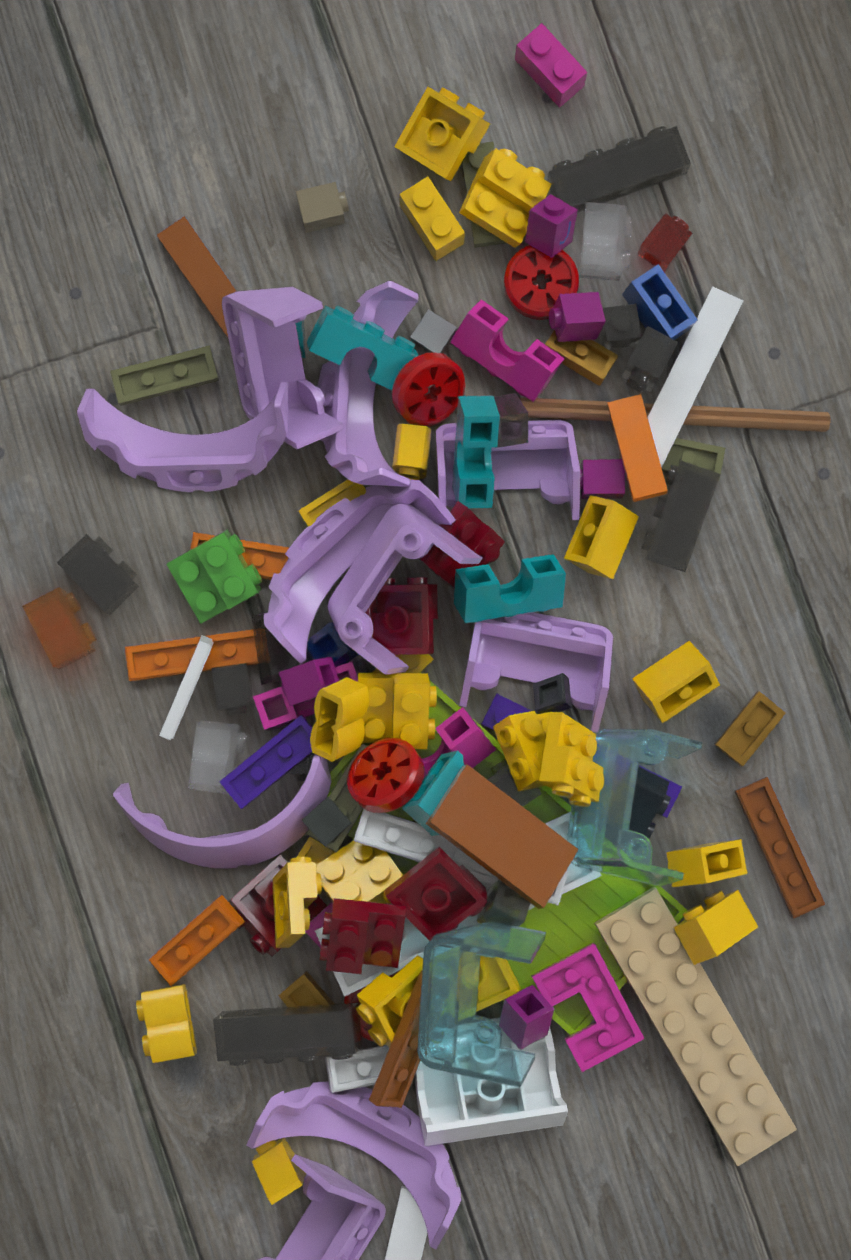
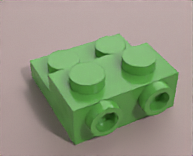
(215, 575)

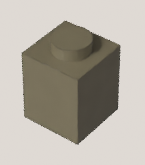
(322, 206)

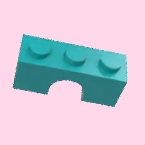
(339, 333)
(475, 436)
(535, 589)

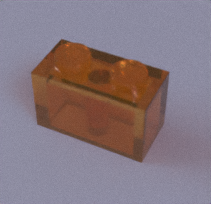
(60, 628)

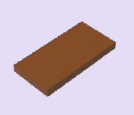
(502, 836)

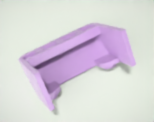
(268, 353)
(544, 462)
(399, 534)
(538, 648)
(336, 1221)

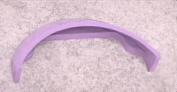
(351, 393)
(185, 460)
(328, 551)
(238, 847)
(383, 1132)

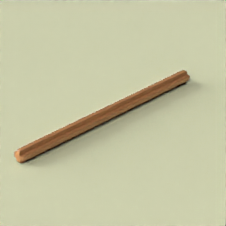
(697, 415)

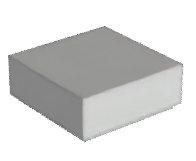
(433, 332)

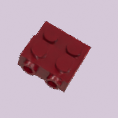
(470, 532)
(405, 616)
(438, 894)
(256, 907)
(362, 935)

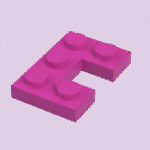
(614, 1024)

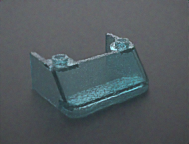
(603, 827)
(449, 1030)

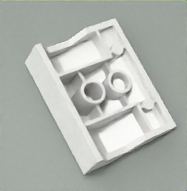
(472, 1108)

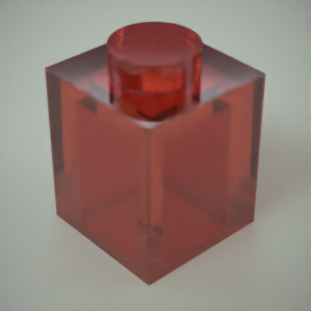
(665, 241)

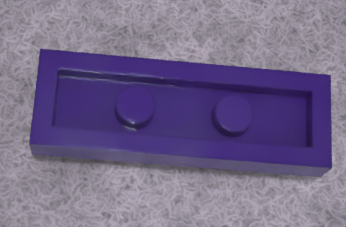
(269, 763)

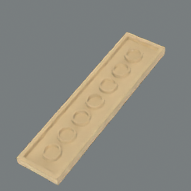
(695, 1027)

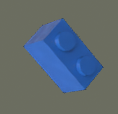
(660, 304)

